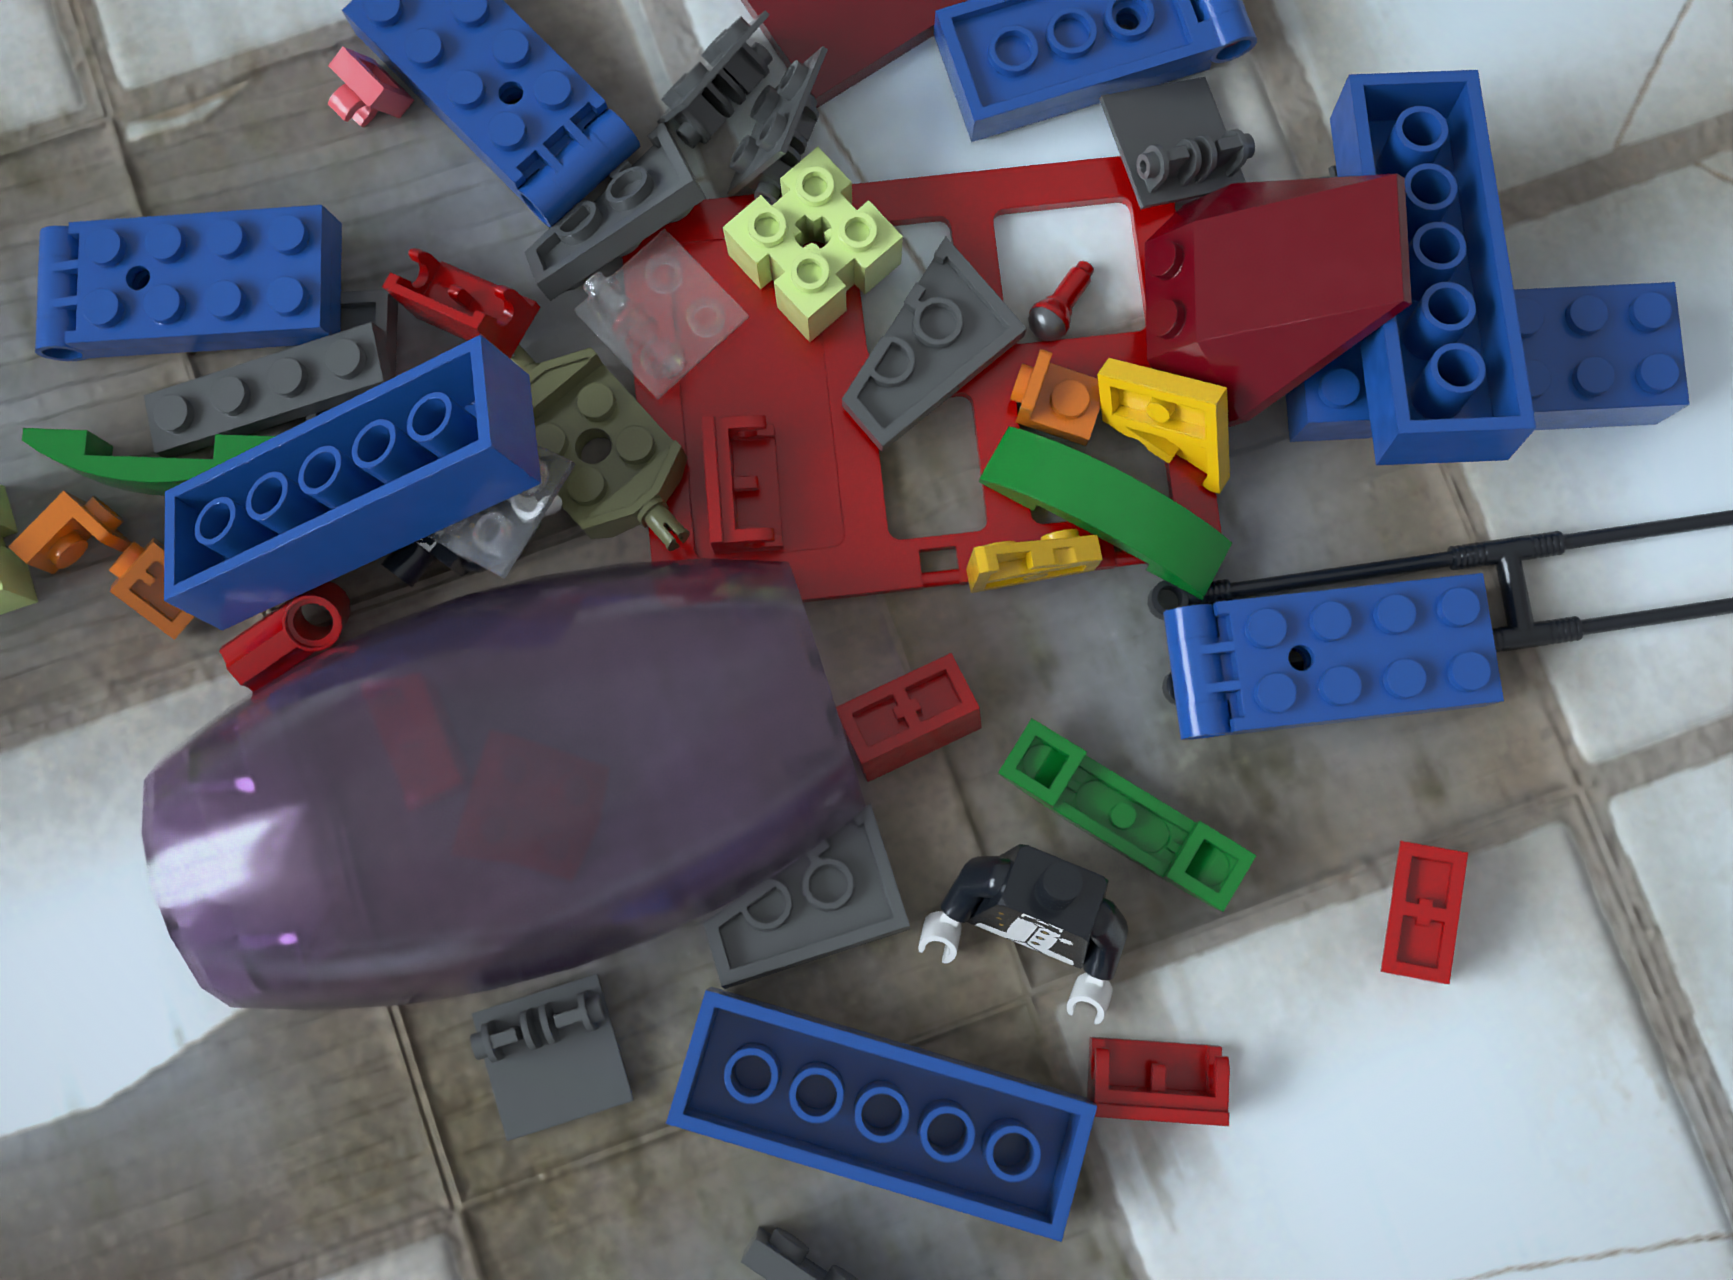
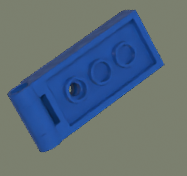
(1052, 57)
(468, 66)
(188, 283)
(1362, 652)

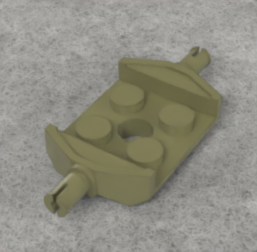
(584, 401)

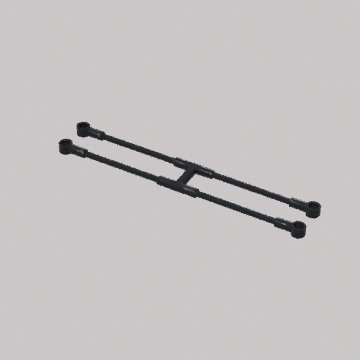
(1507, 557)

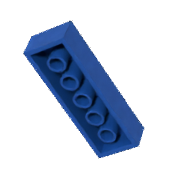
(1588, 356)
(1451, 366)
(351, 485)
(883, 1113)

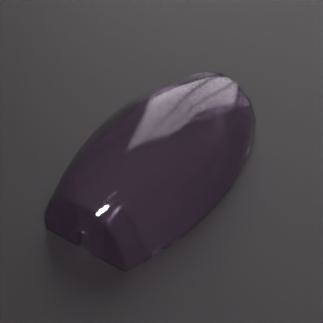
(500, 788)

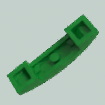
(146, 475)
(1108, 505)
(1126, 816)

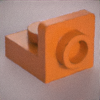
(1057, 400)
(62, 532)
(142, 587)

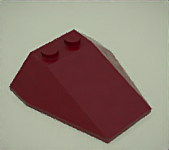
(1274, 282)

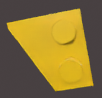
(1169, 416)
(1030, 561)

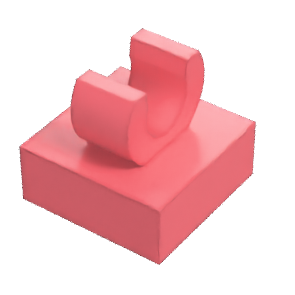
(365, 89)

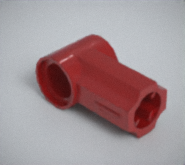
(285, 637)

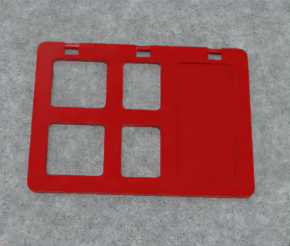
(824, 459)

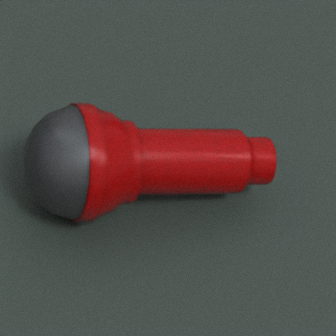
(1051, 316)

